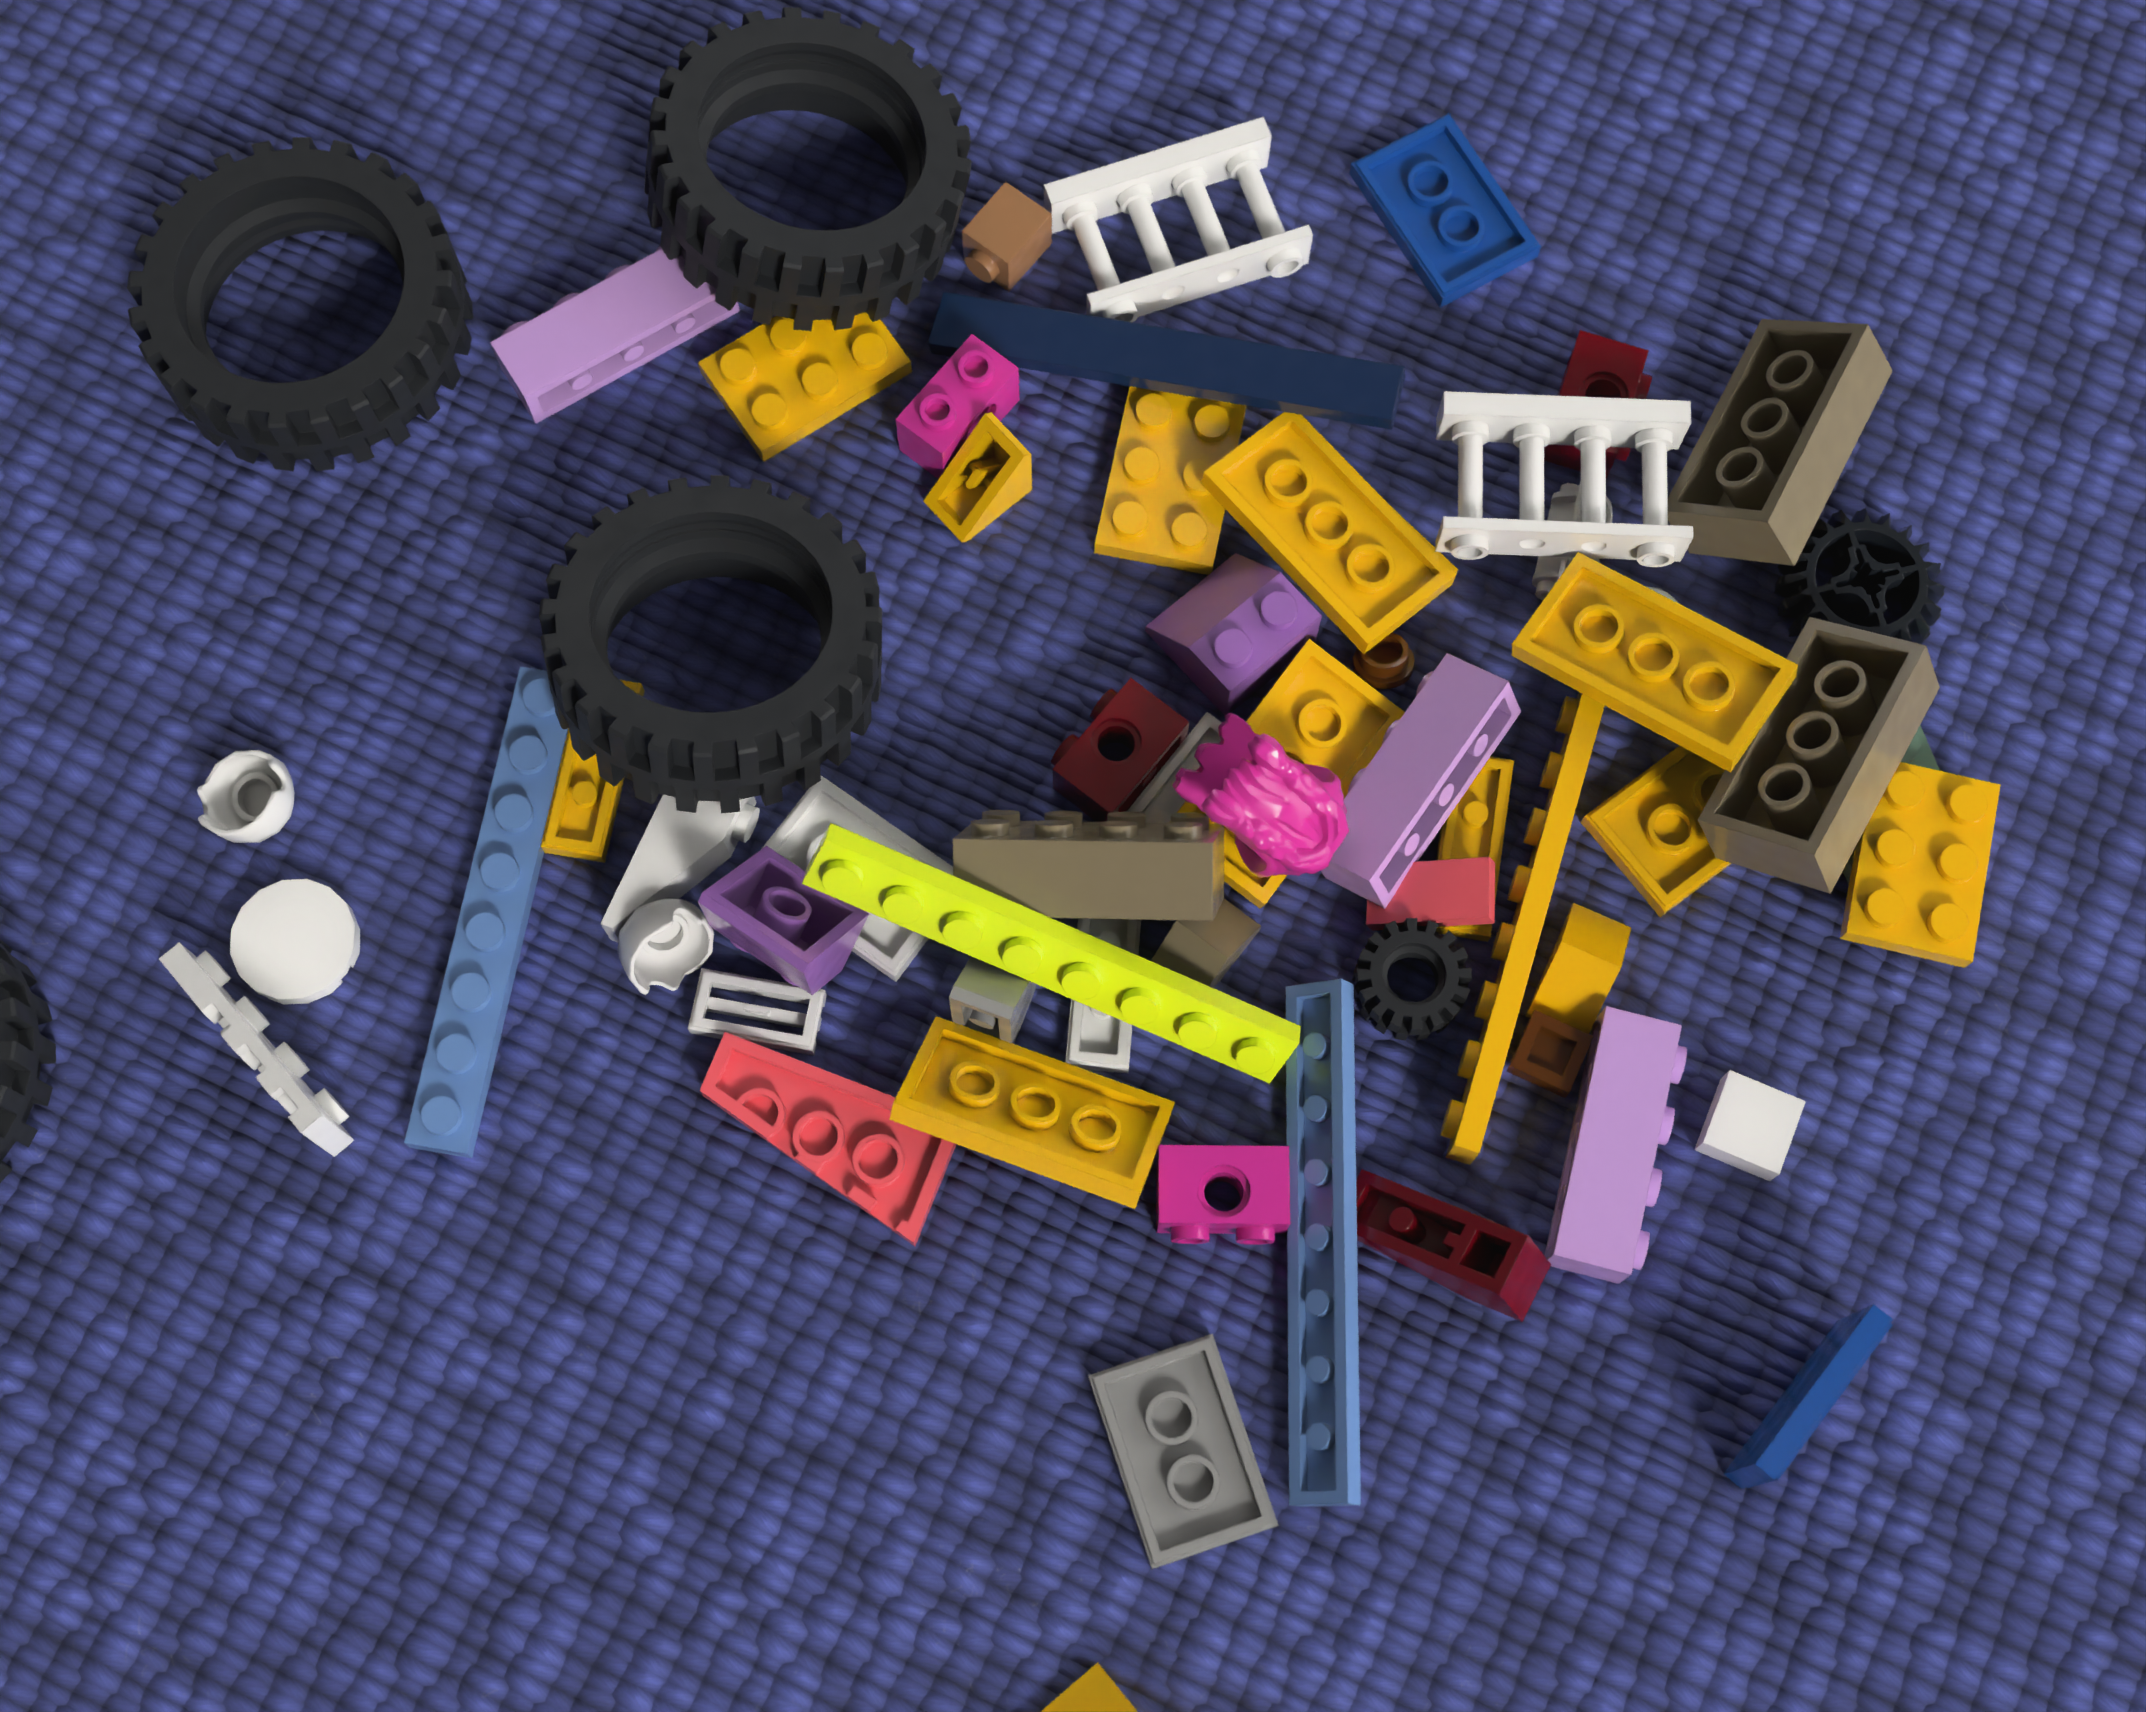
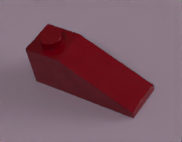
(1450, 1245)

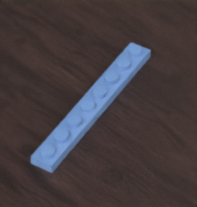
(490, 926)
(1322, 1249)

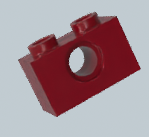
(1600, 370)
(1126, 717)

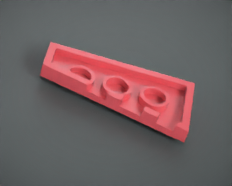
(832, 1131)

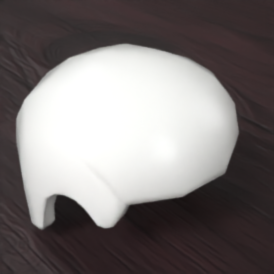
(247, 797)
(664, 943)

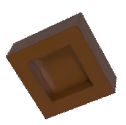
(1549, 1053)

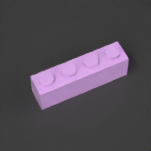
(604, 333)
(1420, 776)
(1614, 1146)

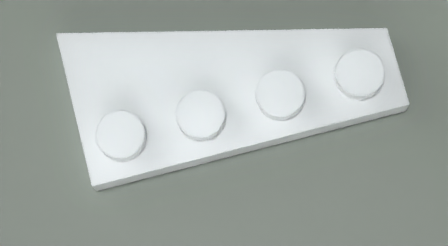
(281, 1068)

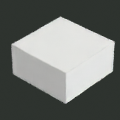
(1750, 1125)

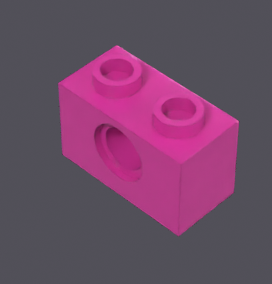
(954, 402)
(1256, 1172)

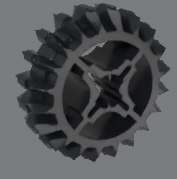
(1867, 561)

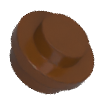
(1386, 664)

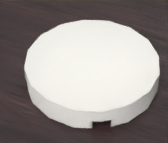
(295, 941)

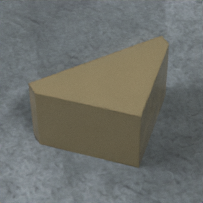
(1207, 947)

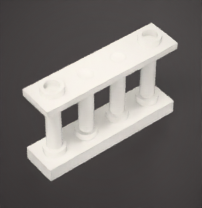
(1181, 171)
(1590, 426)

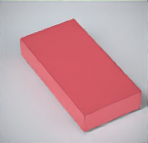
(1442, 892)

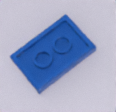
(1444, 210)
(1809, 1398)

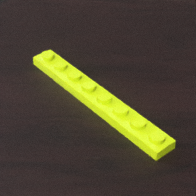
(1050, 953)

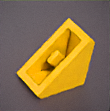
(981, 480)
(1581, 968)

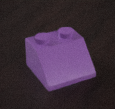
(1236, 630)
(782, 921)

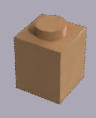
(1006, 237)

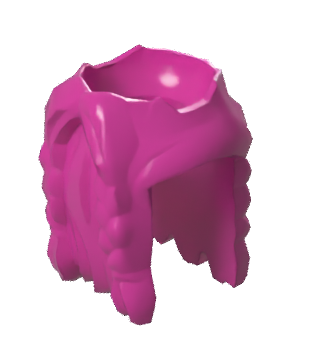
(1280, 810)

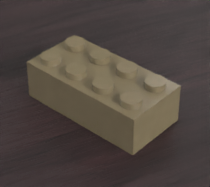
(1779, 439)
(1822, 755)
(1097, 867)

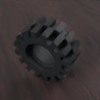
(1419, 943)

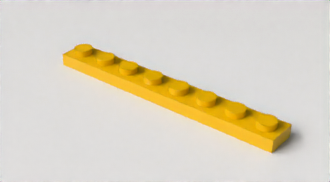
(1517, 942)

